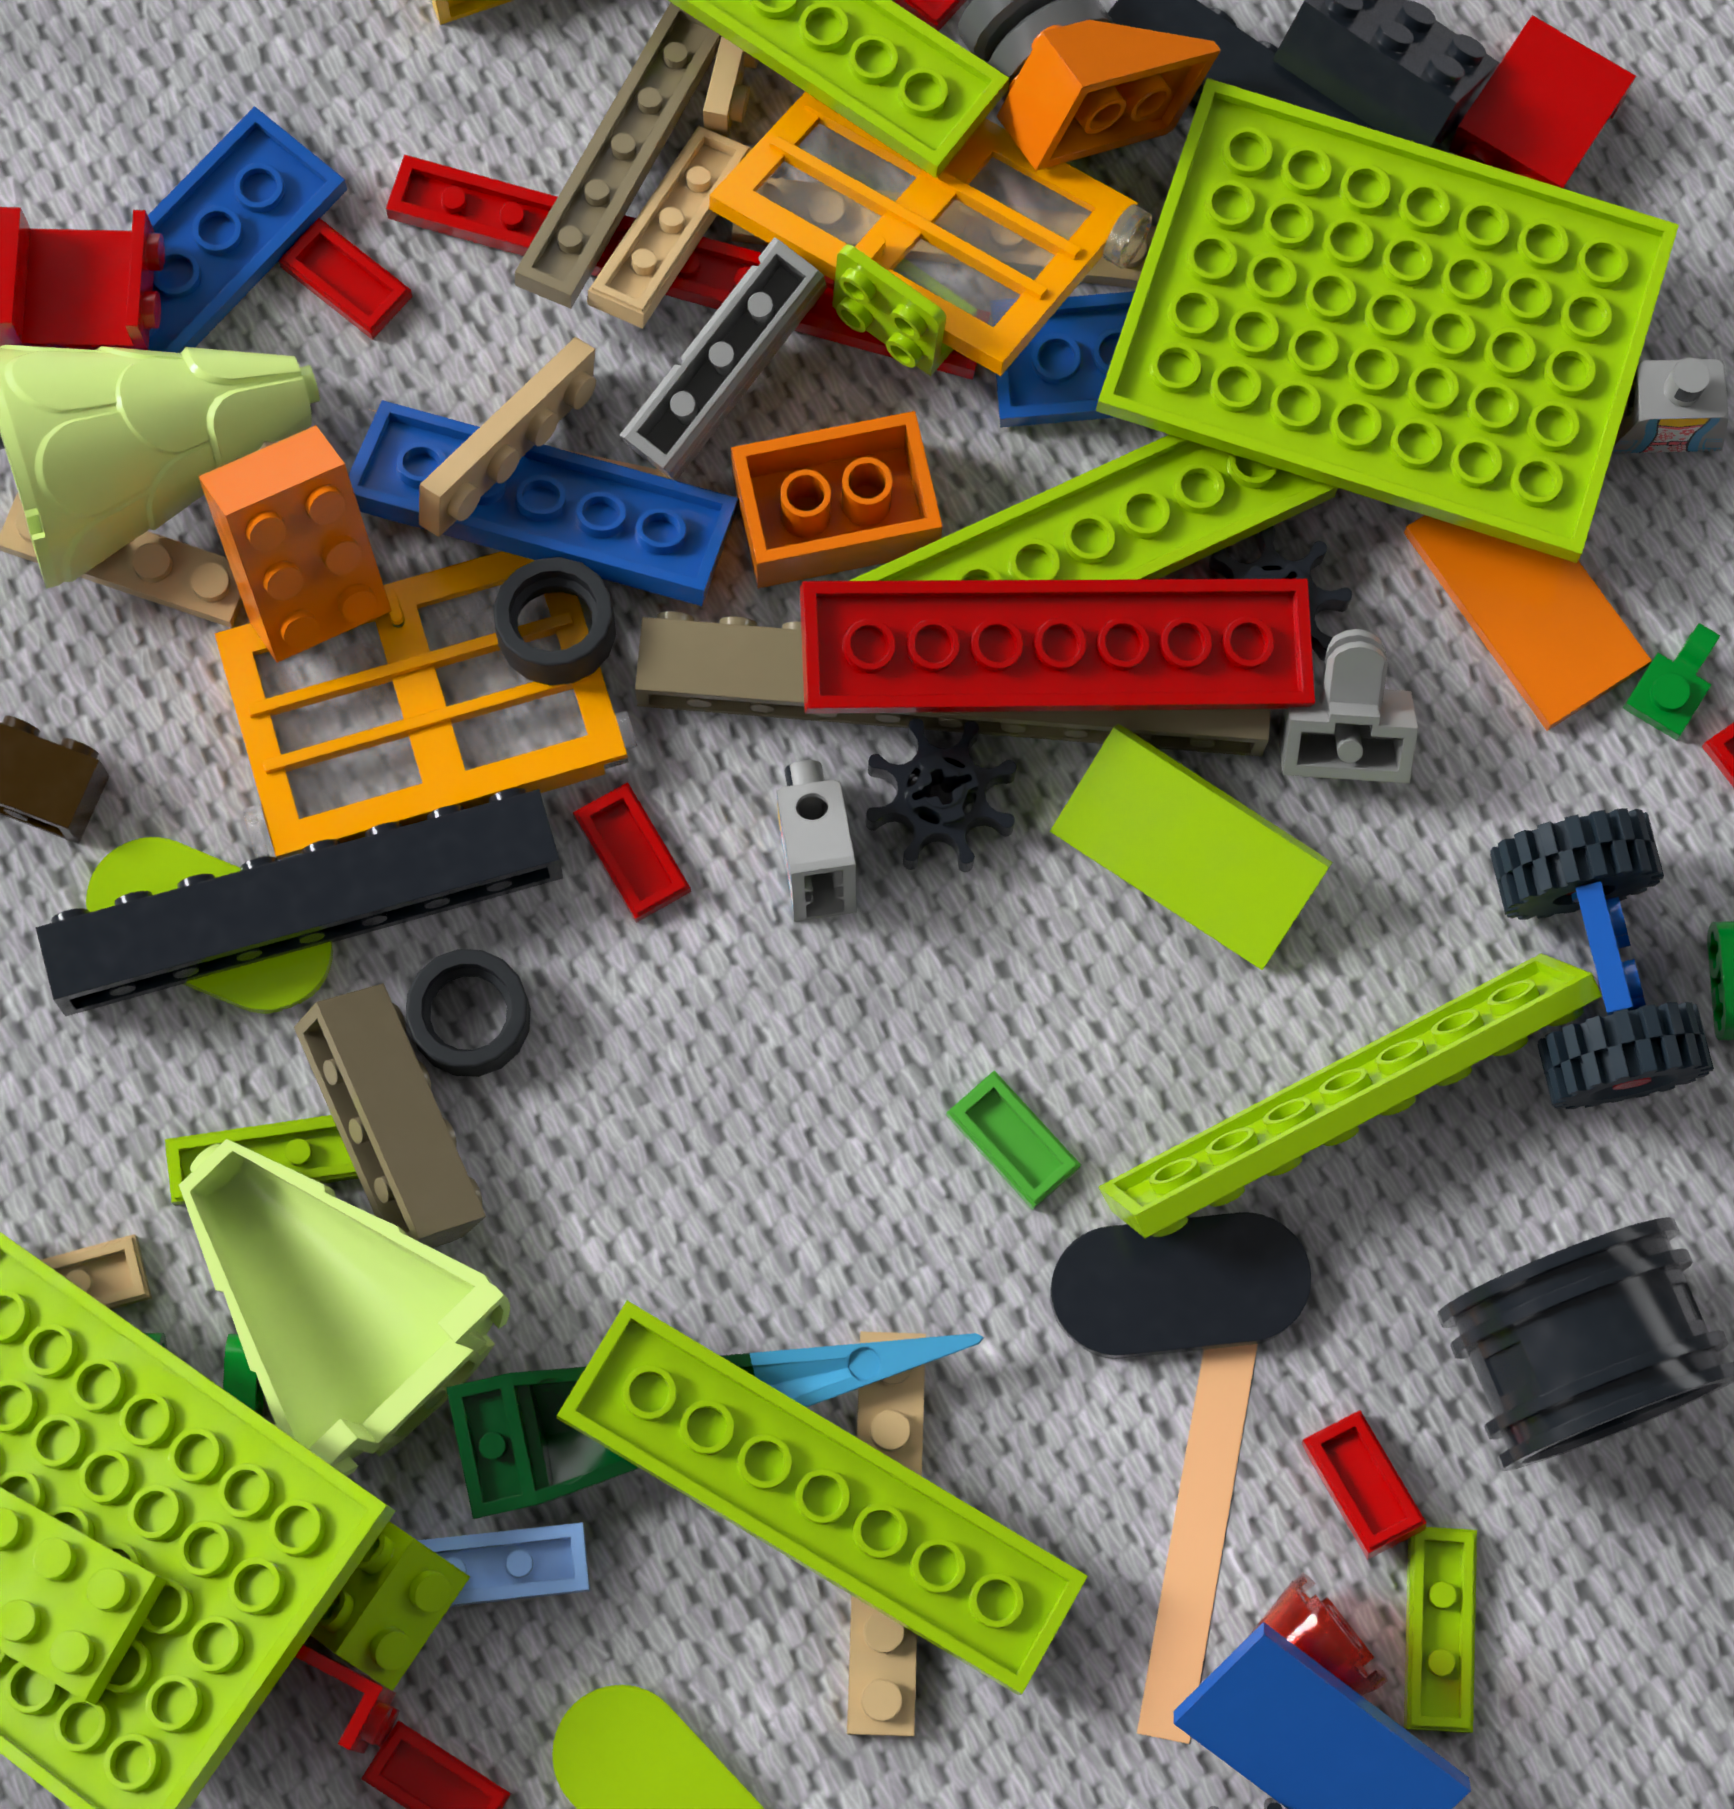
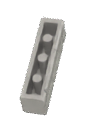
(724, 359)

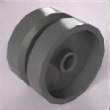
(1005, 29)

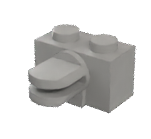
(1356, 723)

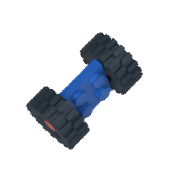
(1591, 868)

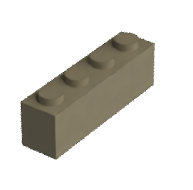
(389, 1116)

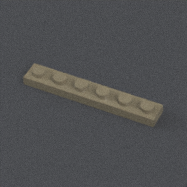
(618, 158)

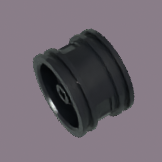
(1587, 1342)

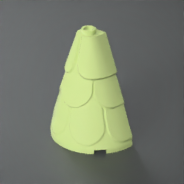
(121, 435)
(335, 1305)

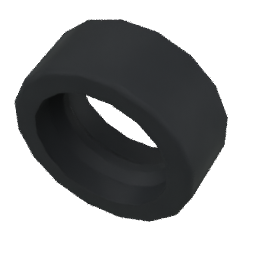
(546, 577)
(454, 966)

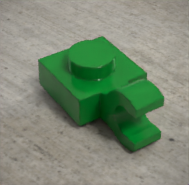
(1671, 689)

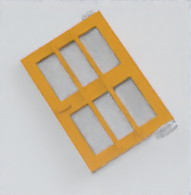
(978, 241)
(414, 712)

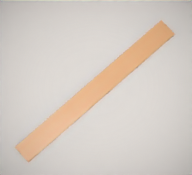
(1197, 1538)

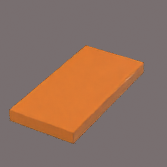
(1534, 616)

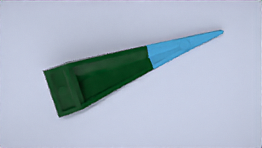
(525, 1457)

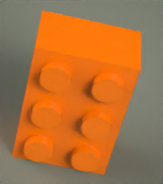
(835, 498)
(296, 543)

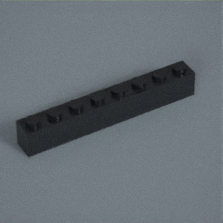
(298, 901)

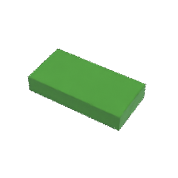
(1013, 1140)

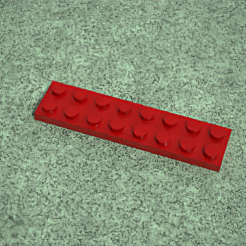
(1055, 645)

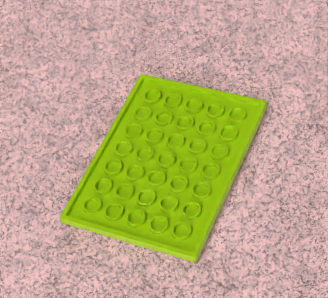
(1390, 320)
(188, 1487)

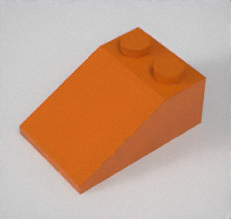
(1101, 89)

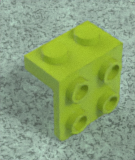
(890, 310)
(390, 1606)

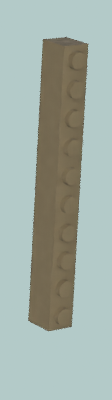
(760, 673)

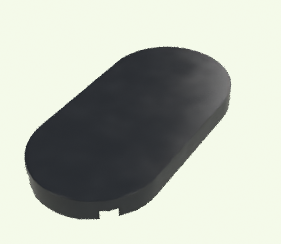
(1192, 1290)

